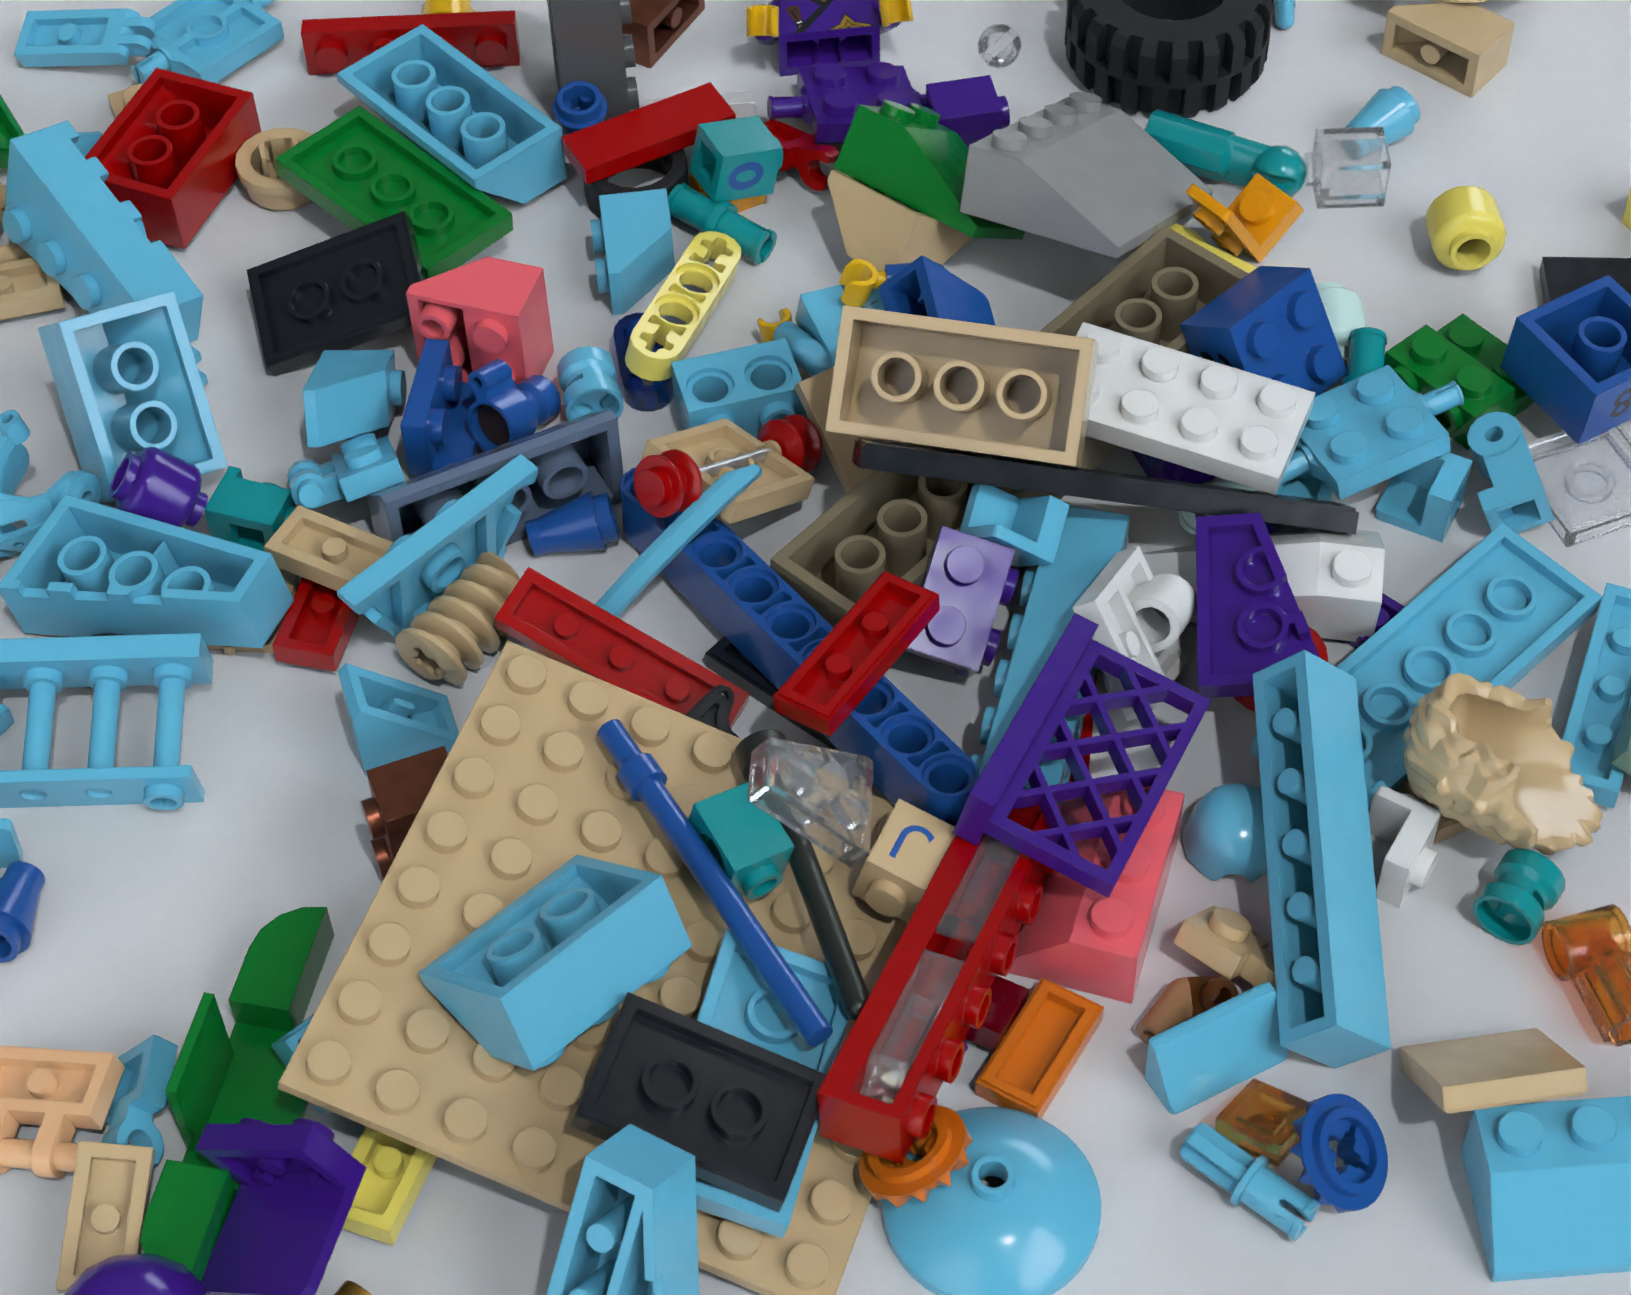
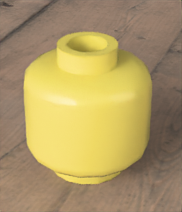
(1465, 228)

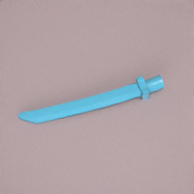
(676, 538)

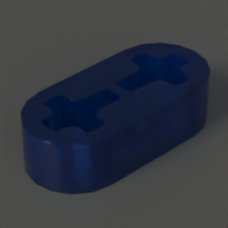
(638, 396)

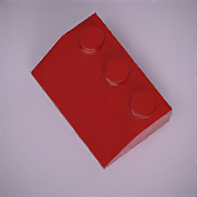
(176, 151)

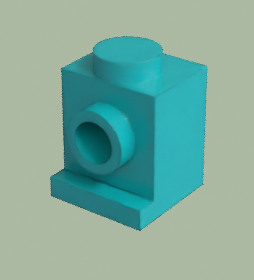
(247, 510)

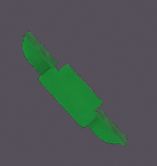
(233, 1080)

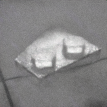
(816, 794)

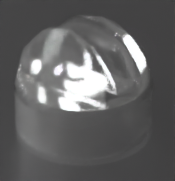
(1006, 55)

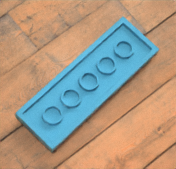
(1481, 618)

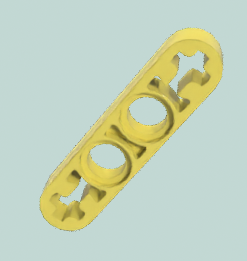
(683, 304)

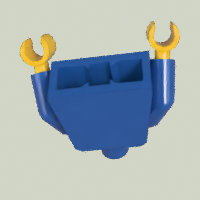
(916, 289)

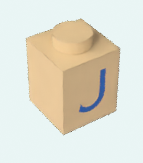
(903, 861)

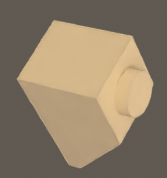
(1449, 42)

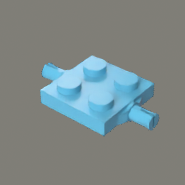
(209, 38)
(1371, 432)

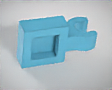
(141, 1095)

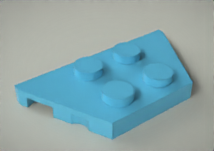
(436, 554)

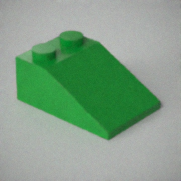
(915, 162)

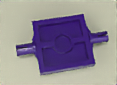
(833, 92)

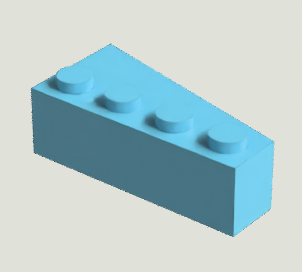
(81, 231)
(138, 576)

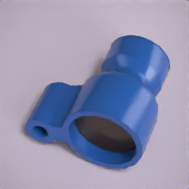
(506, 409)

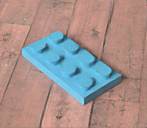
(745, 1007)

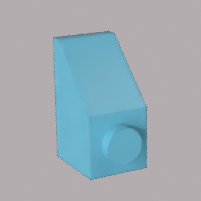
(351, 394)

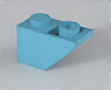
(636, 245)

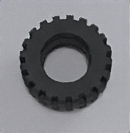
(1168, 51)

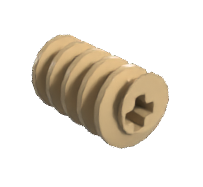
(459, 622)

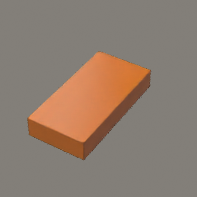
(1039, 1049)

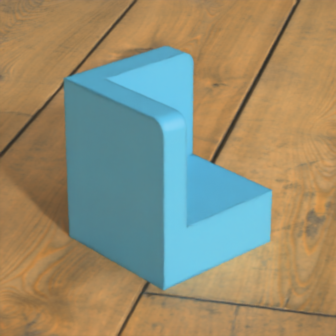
(1426, 496)
(1024, 524)

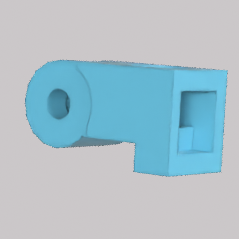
(1507, 462)

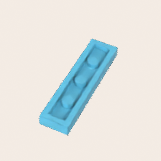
(1602, 697)

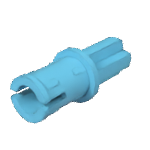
(1248, 1179)

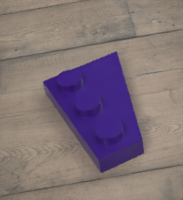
(1242, 605)

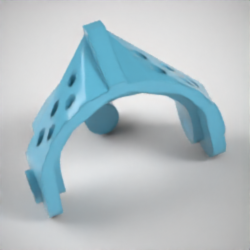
(34, 509)

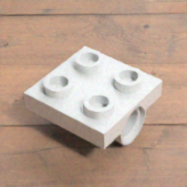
(1123, 606)

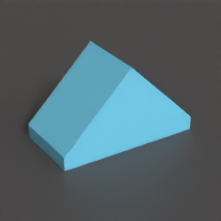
(394, 717)

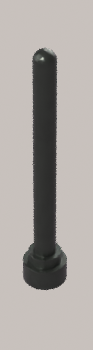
(817, 899)

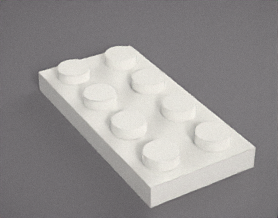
(1194, 410)

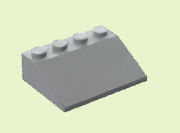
(1078, 177)

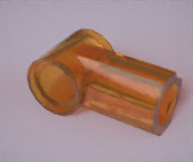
(1596, 956)

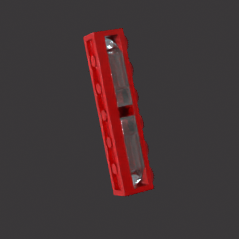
(931, 994)

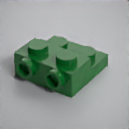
(1470, 358)

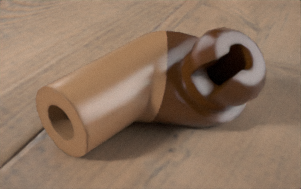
(1184, 1000)

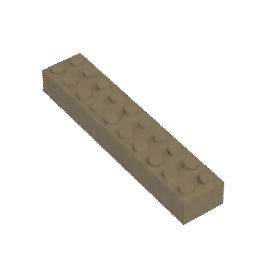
(895, 517)

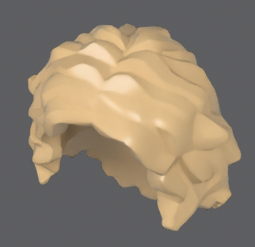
(1498, 766)

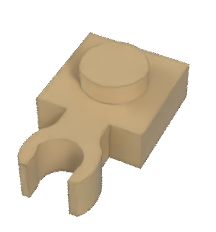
(1227, 945)

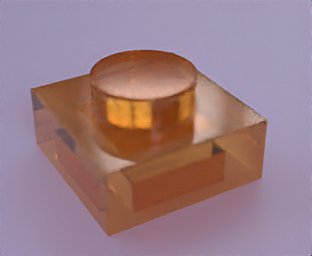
(1262, 1121)

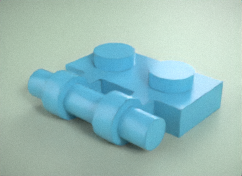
(357, 471)

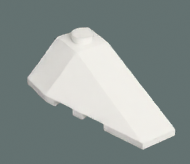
(1329, 572)

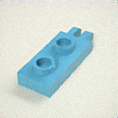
(83, 37)

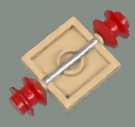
(687, 462)

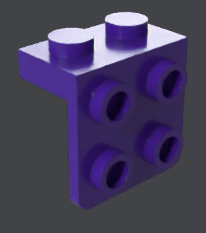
(286, 1209)

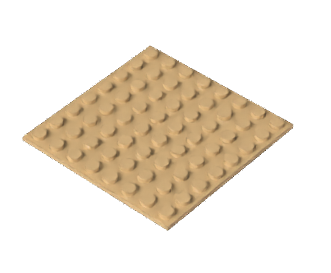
(504, 813)

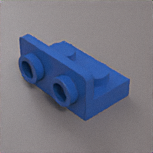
(436, 412)

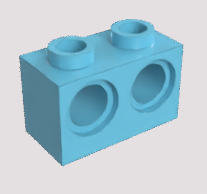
(738, 384)

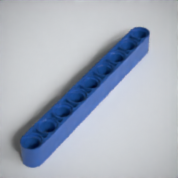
(779, 632)

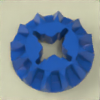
(1359, 1146)

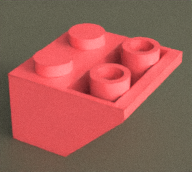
(486, 314)

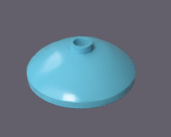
(1005, 1238)

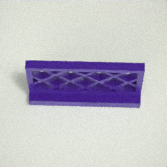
(1028, 744)

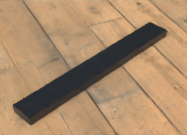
(1102, 485)

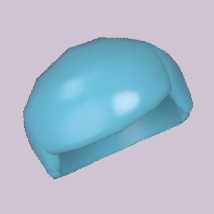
(1227, 833)

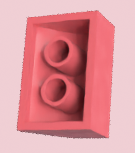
(1094, 939)

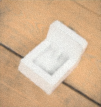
(1411, 831)

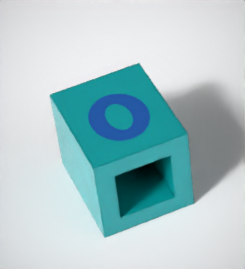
(736, 159)

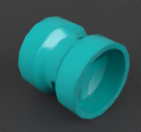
(1526, 887)

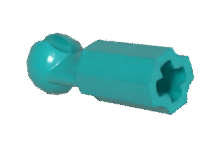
(1223, 155)

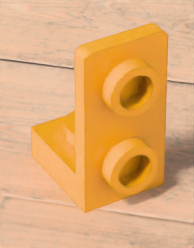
(1251, 221)

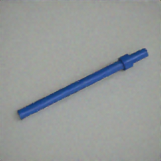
(646, 783)

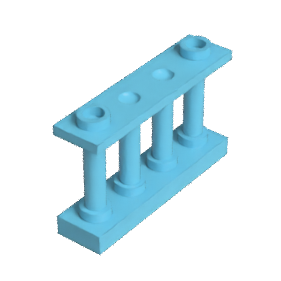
(108, 667)

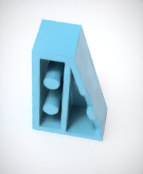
(631, 1221)

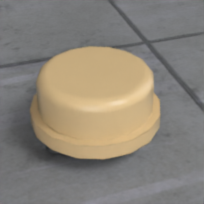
(258, 172)

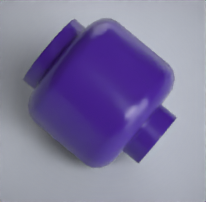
(159, 488)

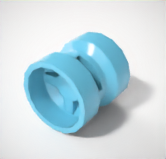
(589, 382)

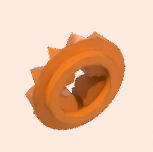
(941, 1151)

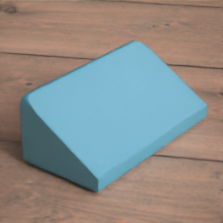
(1215, 1049)

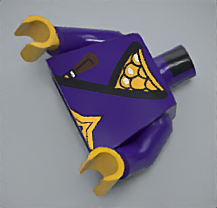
(825, 30)

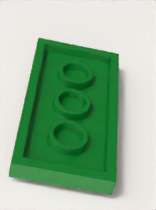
(370, 172)

